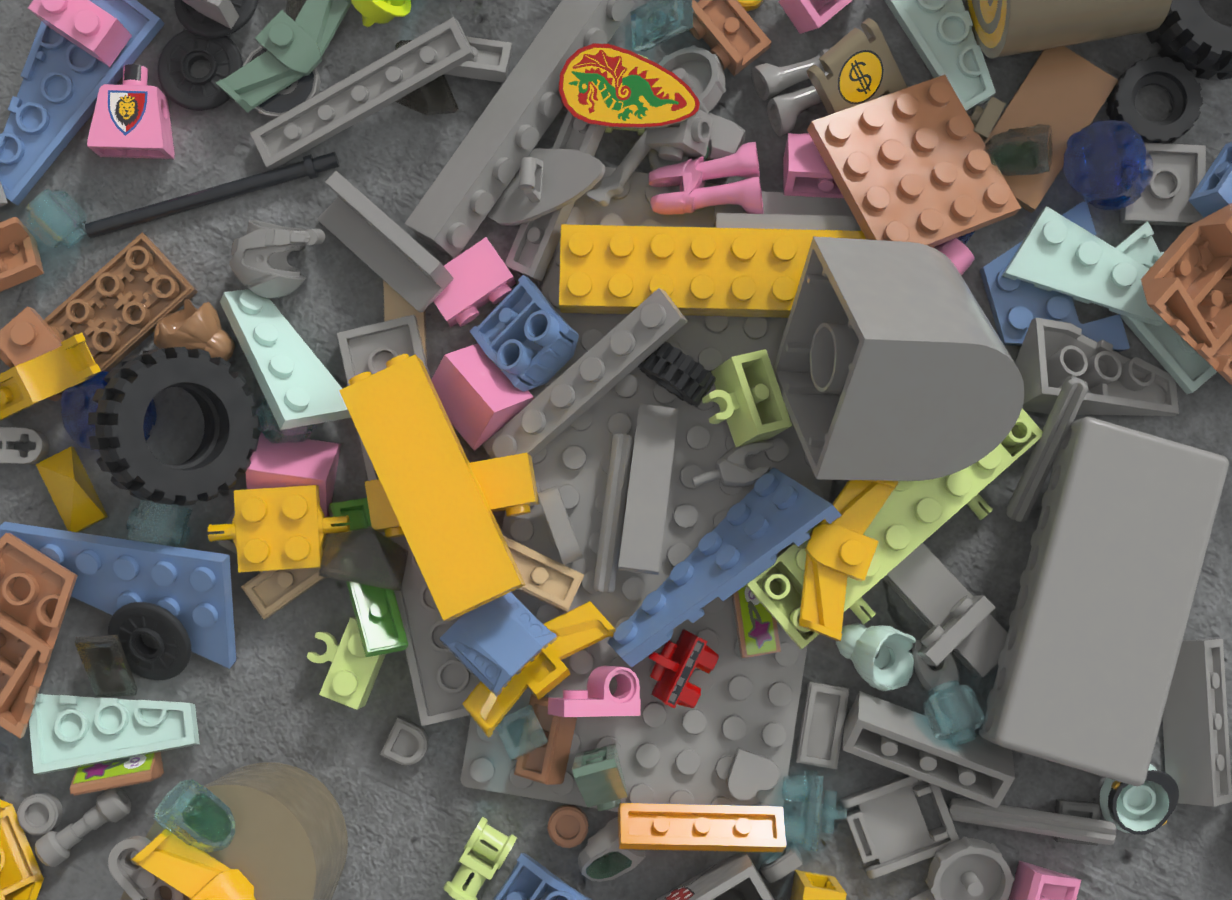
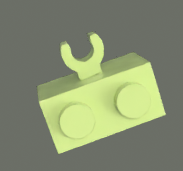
(749, 398)
(351, 672)

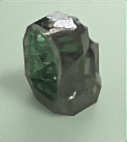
(1022, 150)

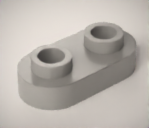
(132, 878)

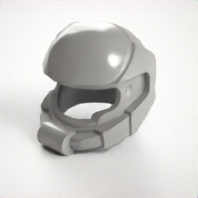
(263, 254)

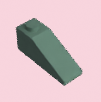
(600, 777)

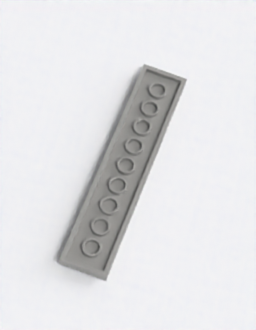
(436, 674)

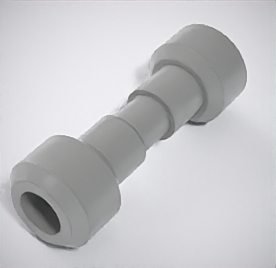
(56, 846)

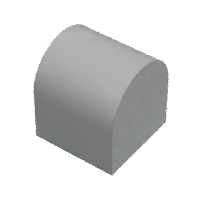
(892, 364)

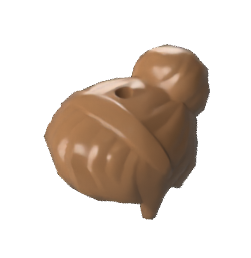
(194, 330)

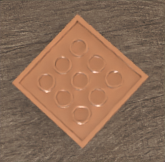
(913, 166)

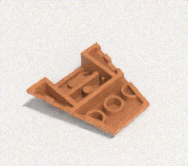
(1194, 288)
(31, 614)

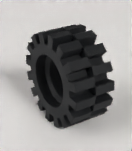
(678, 374)

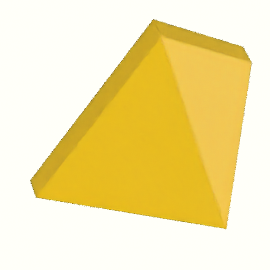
(71, 490)

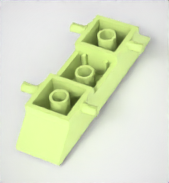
(900, 526)

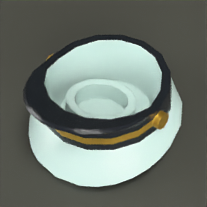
(1141, 807)

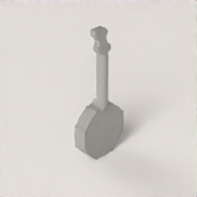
(704, 76)
(968, 872)

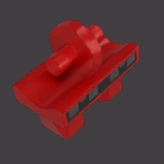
(676, 666)

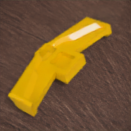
(840, 552)
(574, 632)
(192, 870)

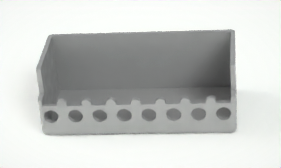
(1105, 600)

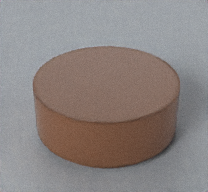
(568, 826)

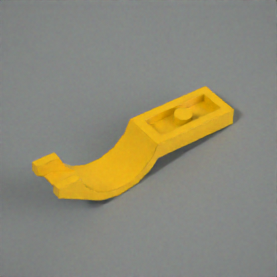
(46, 375)

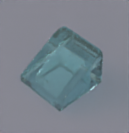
(521, 733)

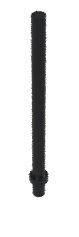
(308, 167)

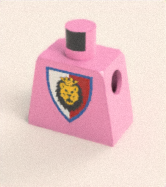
(131, 119)

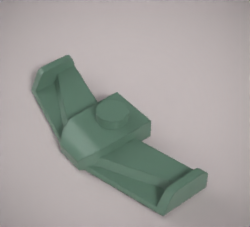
(290, 53)

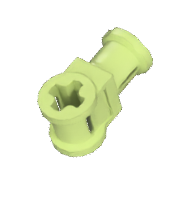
(482, 856)

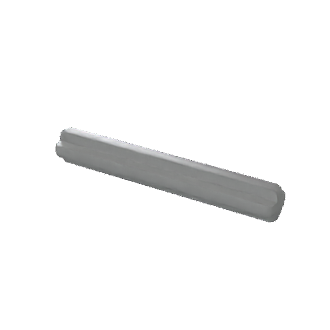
(1046, 448)
(613, 513)
(1033, 821)

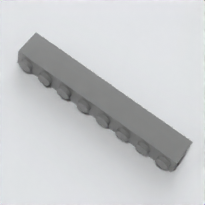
(510, 125)

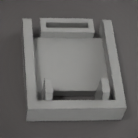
(892, 824)

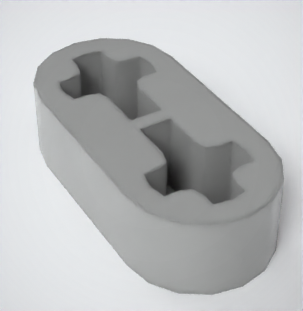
(12, 435)
(560, 525)

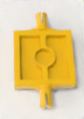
(278, 528)

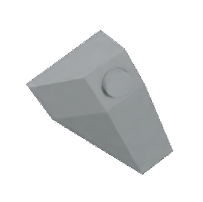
(1114, 382)

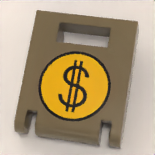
(858, 70)

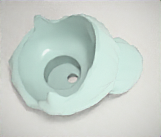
(893, 661)

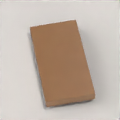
(1056, 92)
(122, 302)

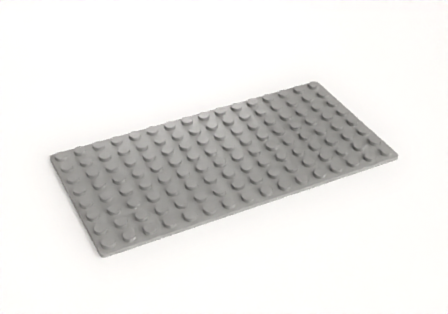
(744, 701)

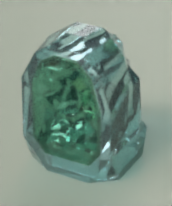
(196, 817)

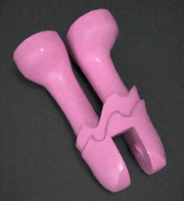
(691, 179)

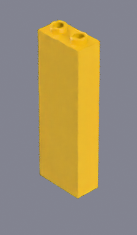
(431, 486)

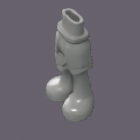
(784, 109)

